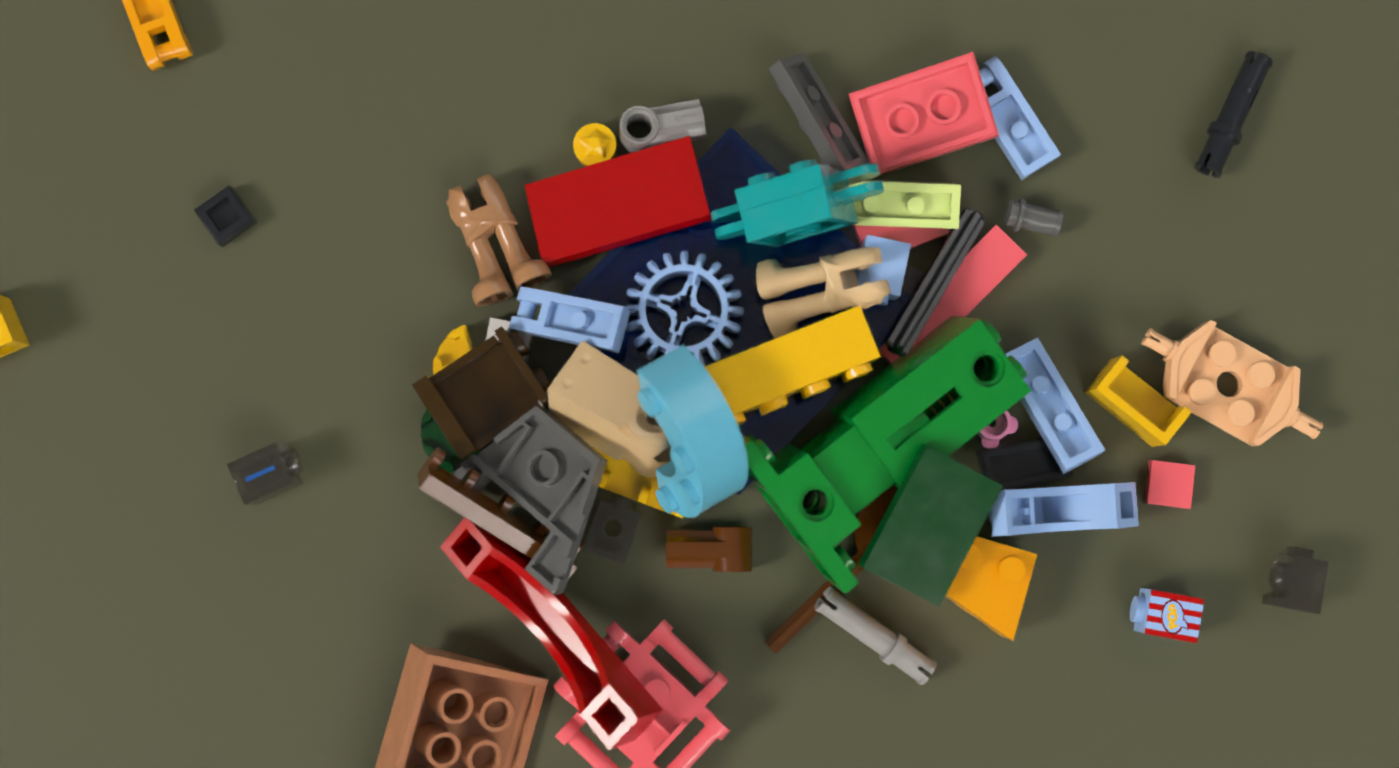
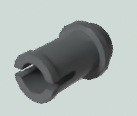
(1033, 218)

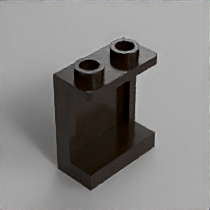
(483, 392)

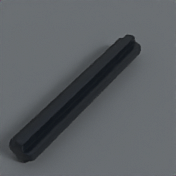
(934, 283)

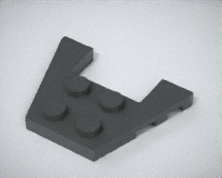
(552, 478)

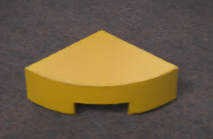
(452, 348)

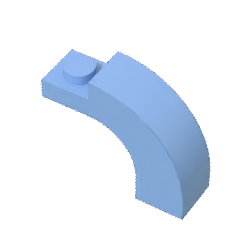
(1064, 509)

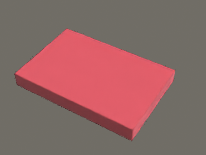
(924, 114)

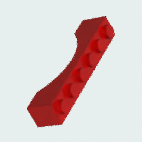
(603, 686)

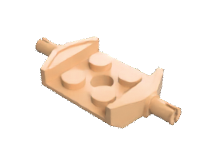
(1265, 388)

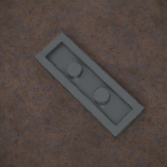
(817, 113)

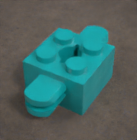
(796, 204)

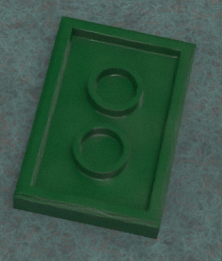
(930, 525)

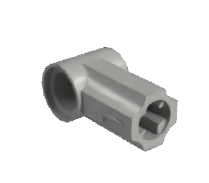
(665, 124)

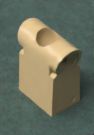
(603, 408)

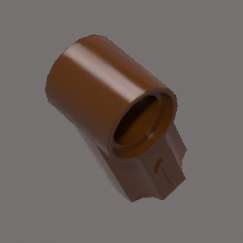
(720, 549)

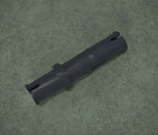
(1227, 128)

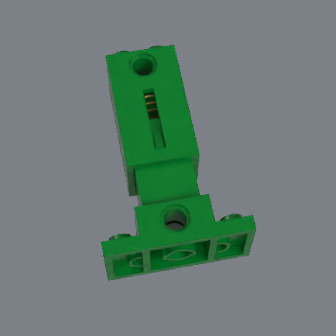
(932, 396)

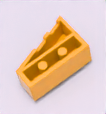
(993, 584)

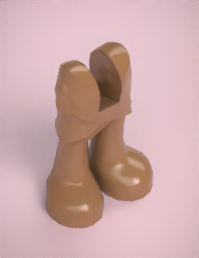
(478, 227)

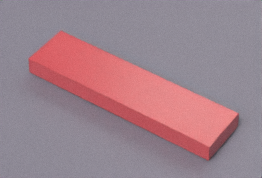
(975, 278)

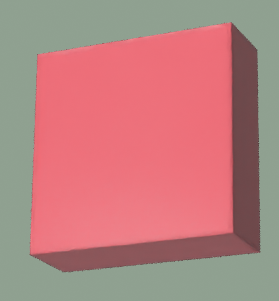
(1169, 484)

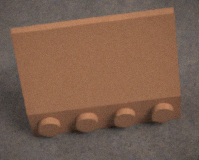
(460, 713)

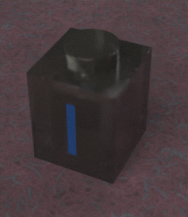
(266, 473)

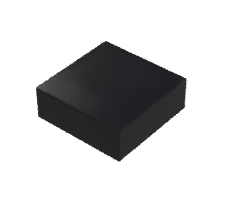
(225, 216)

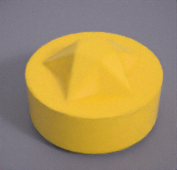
(594, 144)

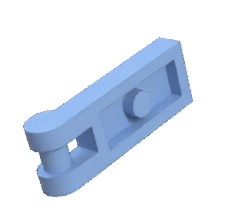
(1020, 131)
(570, 319)

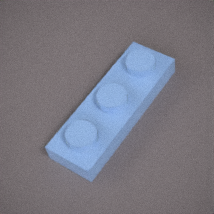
(1055, 409)

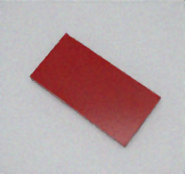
(618, 202)

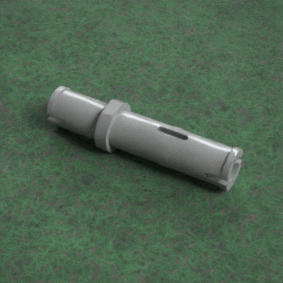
(889, 645)

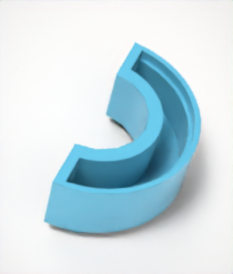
(701, 429)

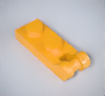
(152, 18)

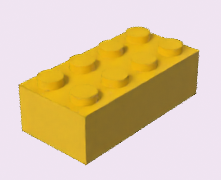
(796, 364)

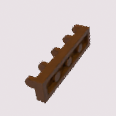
(480, 509)

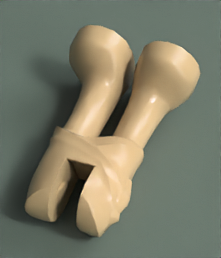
(840, 293)

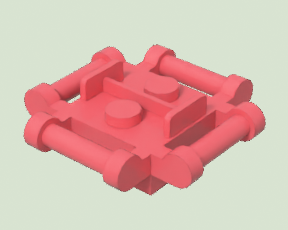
(676, 699)

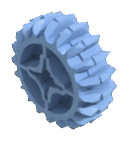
(664, 303)

